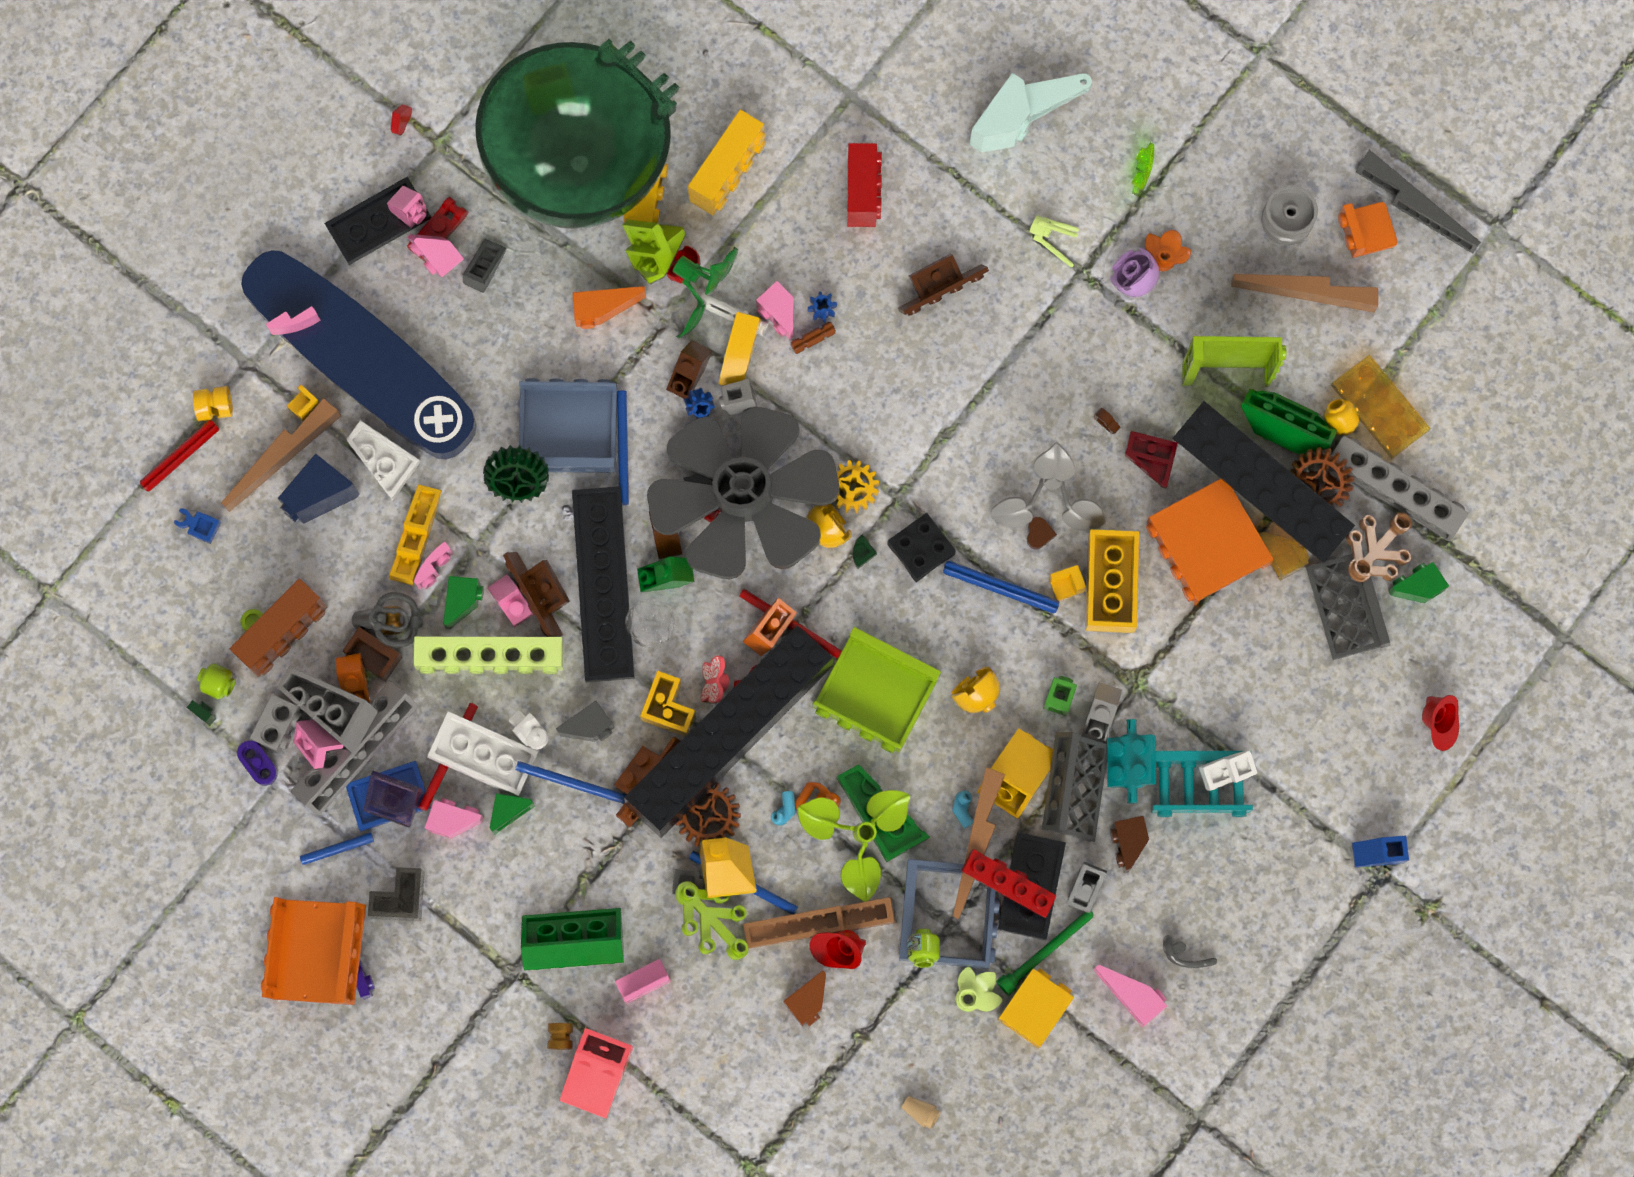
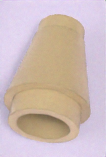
(921, 1112)

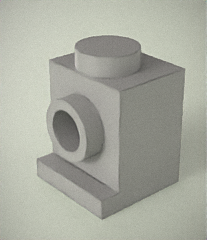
(737, 397)

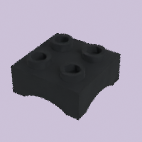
(921, 547)

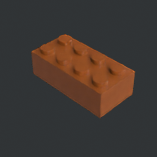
(279, 628)

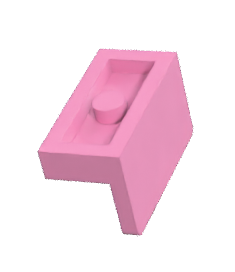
(314, 742)
(642, 981)

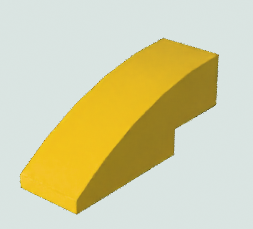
(739, 348)

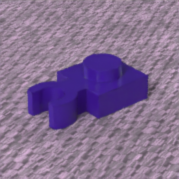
(364, 983)

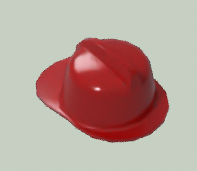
(1443, 720)
(838, 949)

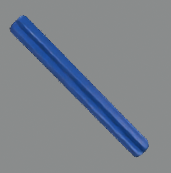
(1001, 587)

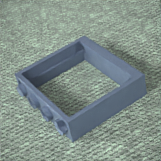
(990, 928)

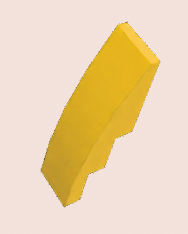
(415, 534)

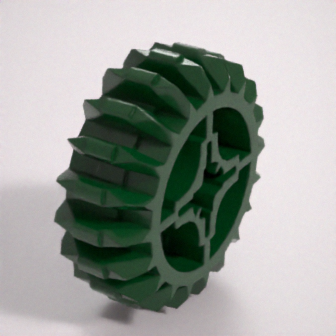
(530, 470)

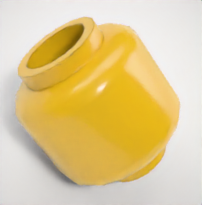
(1341, 416)

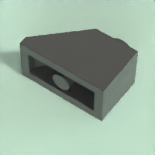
(587, 725)

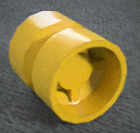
(212, 403)

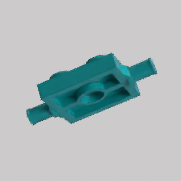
(1131, 761)

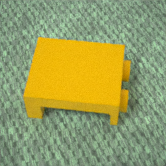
(1036, 1007)

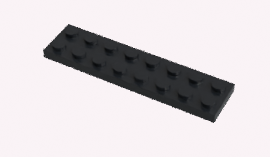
(1263, 481)
(602, 584)

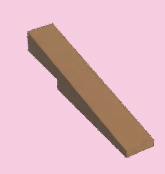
(1310, 289)
(282, 451)
(981, 830)
(809, 923)

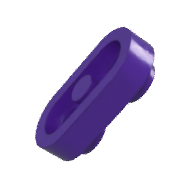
(257, 763)

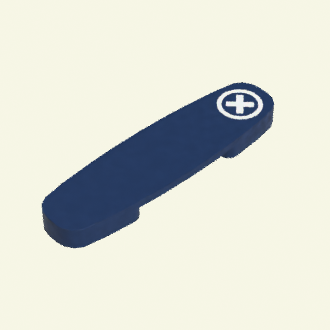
(362, 355)

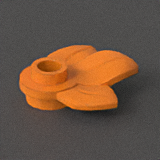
(1167, 247)

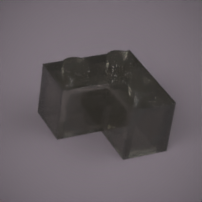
(403, 903)

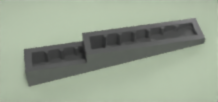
(1414, 202)

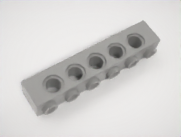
(1402, 501)
(323, 785)

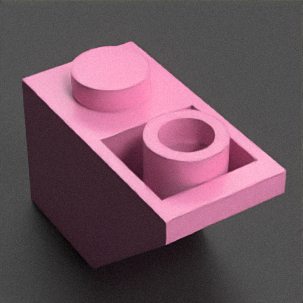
(408, 206)
(437, 252)
(778, 307)
(450, 820)

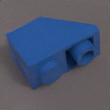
(1380, 851)

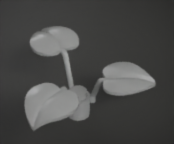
(1054, 468)

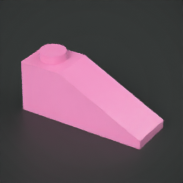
(1135, 996)

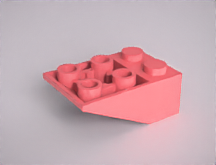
(596, 1073)

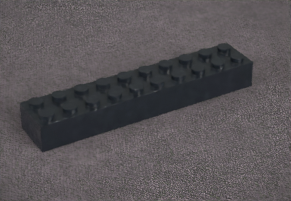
(728, 731)

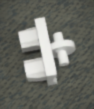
(529, 730)

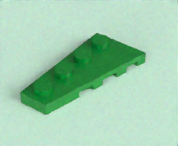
(859, 789)

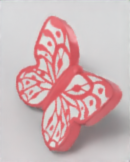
(716, 680)

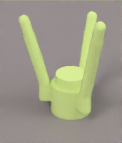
(1044, 226)

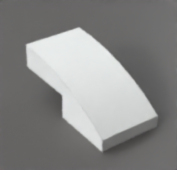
(1228, 769)

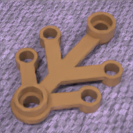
(1376, 549)

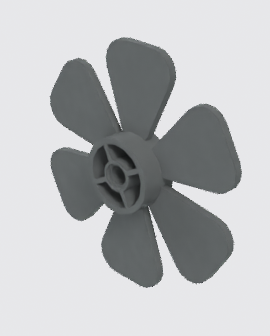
(722, 544)

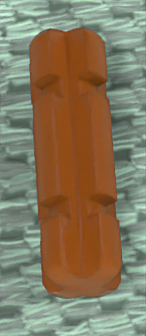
(813, 337)

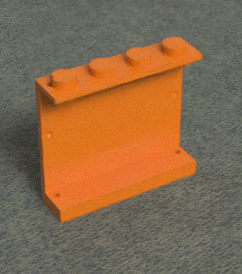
(1208, 540)
(313, 951)

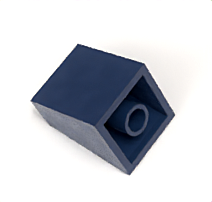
(316, 491)

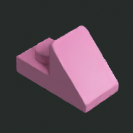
(510, 600)

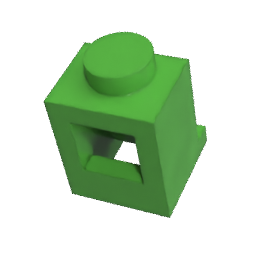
(1058, 706)

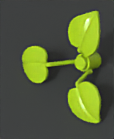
(888, 811)

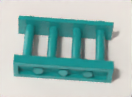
(1188, 761)

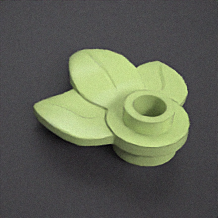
(979, 988)

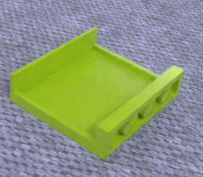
(876, 691)

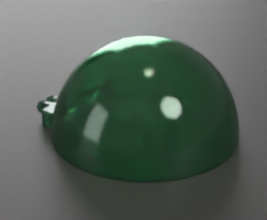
(574, 132)

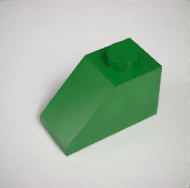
(461, 599)

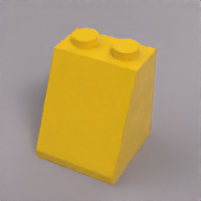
(1025, 768)

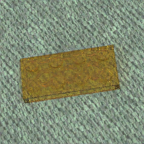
(1381, 406)

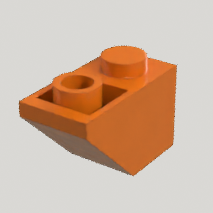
(352, 676)

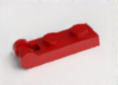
(440, 225)

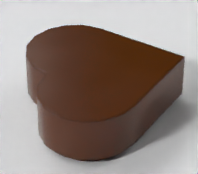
(1106, 421)
(1040, 533)

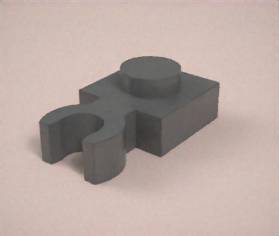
(686, 875)

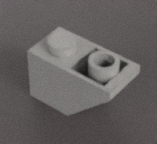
(1101, 712)

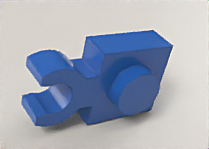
(200, 526)

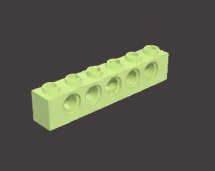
(427, 646)

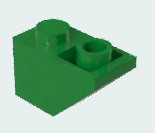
(665, 574)
(1421, 586)

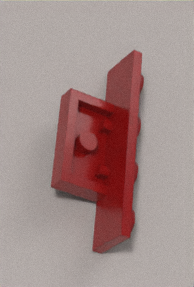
(1008, 882)

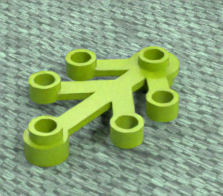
(708, 919)

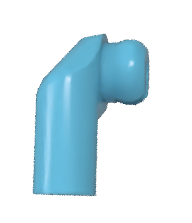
(961, 806)
(786, 811)

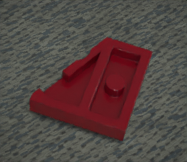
(1152, 456)

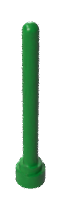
(1010, 981)

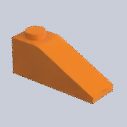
(598, 306)

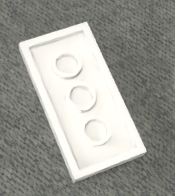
(481, 754)

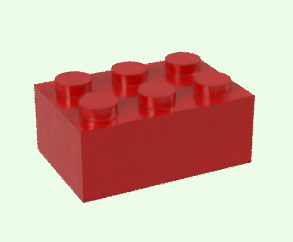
(864, 185)

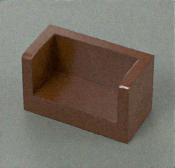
(375, 656)

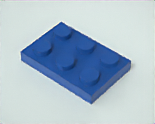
(358, 790)

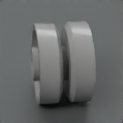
(1289, 215)

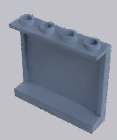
(570, 423)

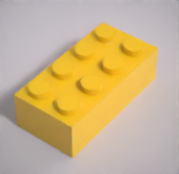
(727, 163)
(1112, 581)

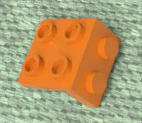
(1367, 228)

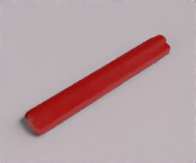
(179, 455)

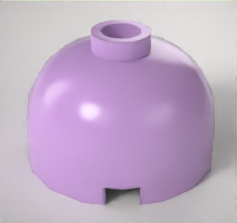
(1135, 273)

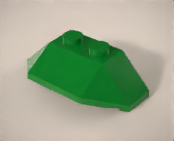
(1286, 422)

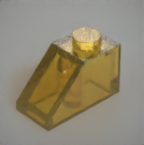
(1286, 554)

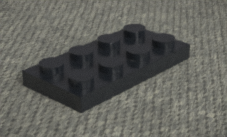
(369, 224)
(1042, 862)

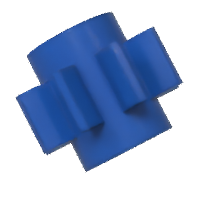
(821, 300)
(699, 403)

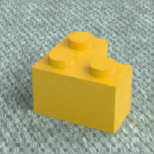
(661, 706)

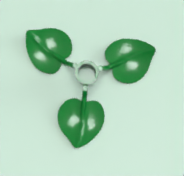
(691, 272)

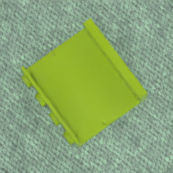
(1233, 353)

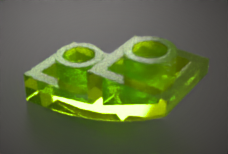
(1145, 162)

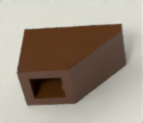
(689, 369)
(1131, 839)

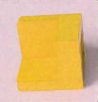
(303, 403)
(1067, 583)

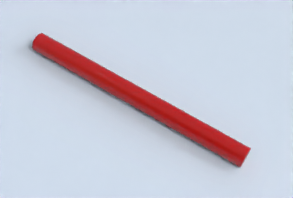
(763, 606)
(442, 769)

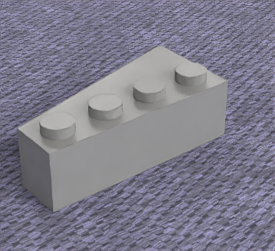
(332, 708)

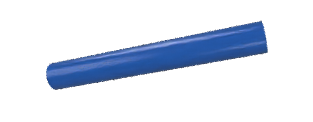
(336, 848)

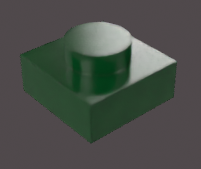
(202, 711)

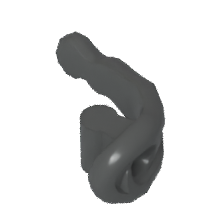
(1171, 949)

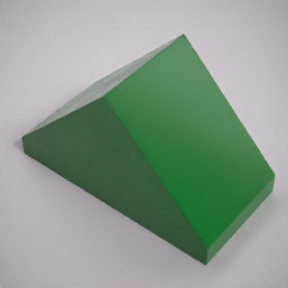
(507, 810)

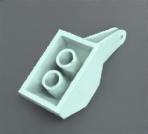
(1018, 105)

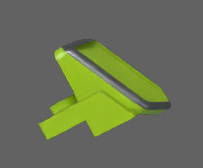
(652, 247)

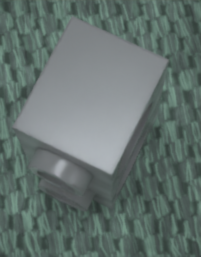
(269, 722)

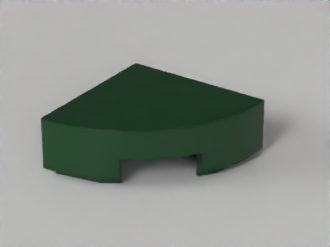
(862, 552)

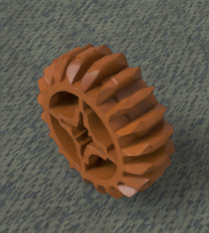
(1329, 481)
(718, 819)

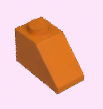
(769, 627)

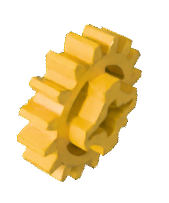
(862, 487)

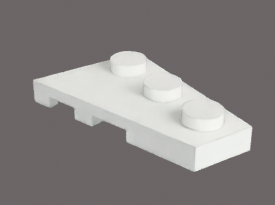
(383, 458)

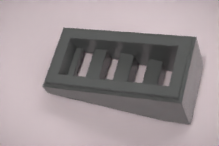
(480, 280)

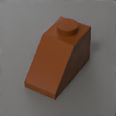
(808, 1000)

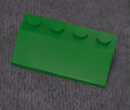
(572, 939)

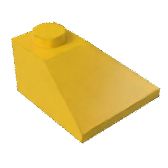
(726, 868)

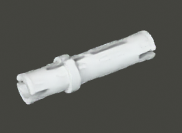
(710, 301)

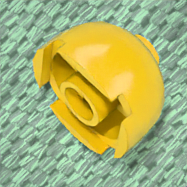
(830, 525)
(978, 692)

